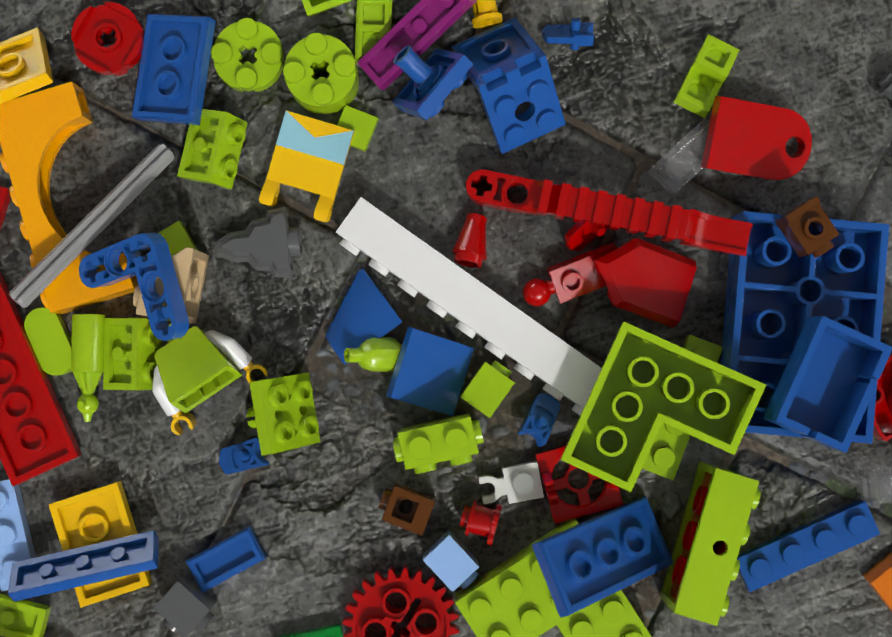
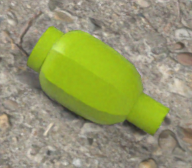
(375, 354)

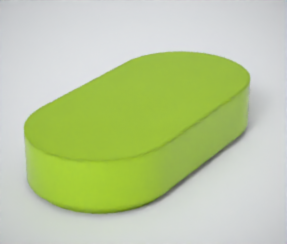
(49, 341)

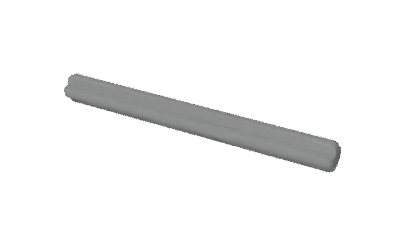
(91, 226)

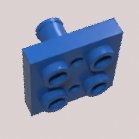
(429, 80)

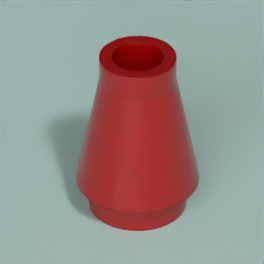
(471, 242)

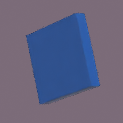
(430, 371)

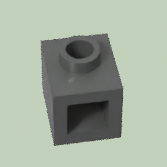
(185, 607)

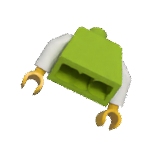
(196, 369)

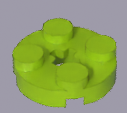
(242, 36)

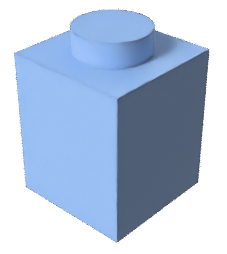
(452, 562)

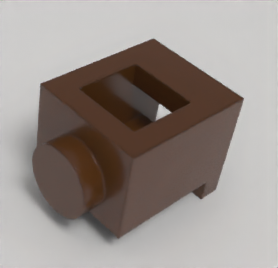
(795, 228)
(413, 520)

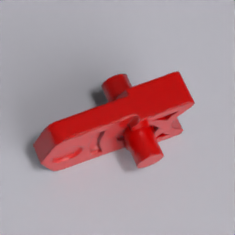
(582, 234)

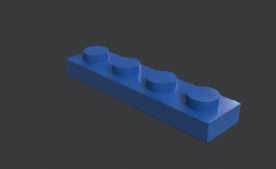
(806, 545)
(84, 565)

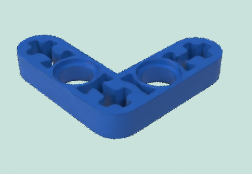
(146, 269)

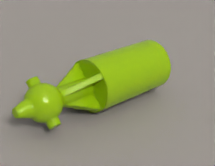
(87, 359)

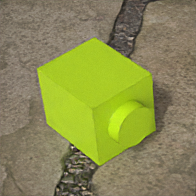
(488, 387)

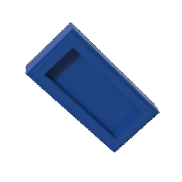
(226, 559)

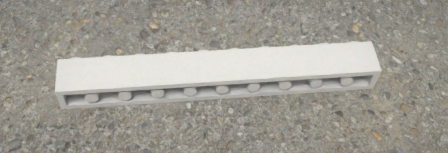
(470, 302)

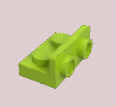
(213, 149)
(129, 354)

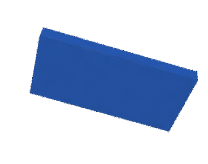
(602, 556)

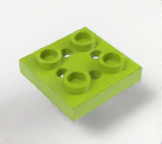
(283, 413)

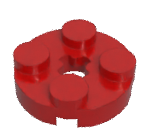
(115, 58)

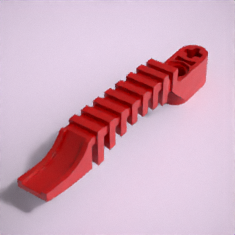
(617, 211)

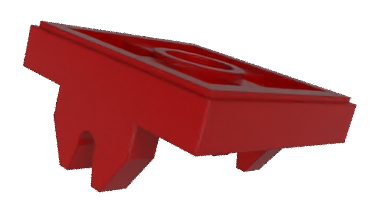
(564, 511)

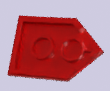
(647, 280)

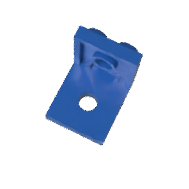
(512, 71)

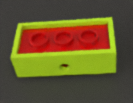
(710, 543)

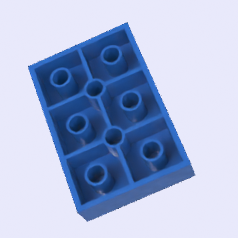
(777, 291)

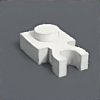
(518, 482)

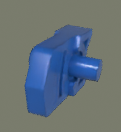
(576, 34)
(540, 418)
(242, 457)

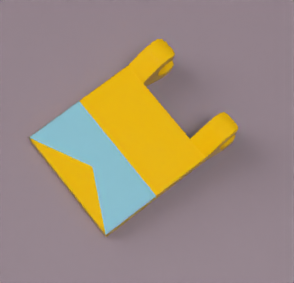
(309, 158)

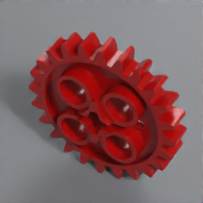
(374, 607)

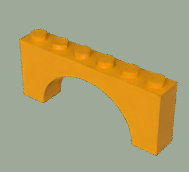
(30, 139)

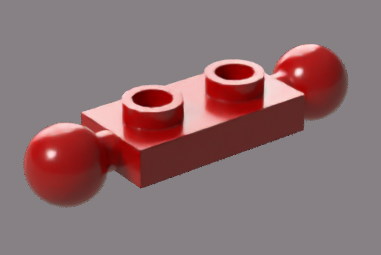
(568, 279)

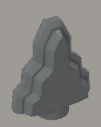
(265, 244)

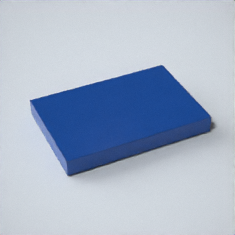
(173, 69)

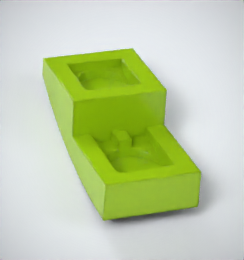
(706, 76)

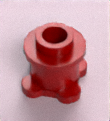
(480, 520)

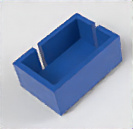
(819, 384)

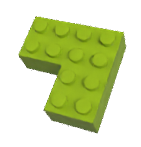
(652, 384)
(518, 603)

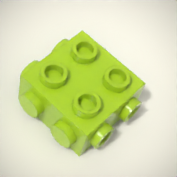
(438, 441)

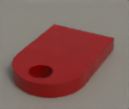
(753, 138)

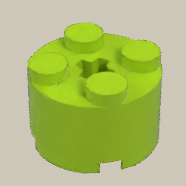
(321, 54)

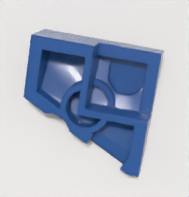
(361, 316)

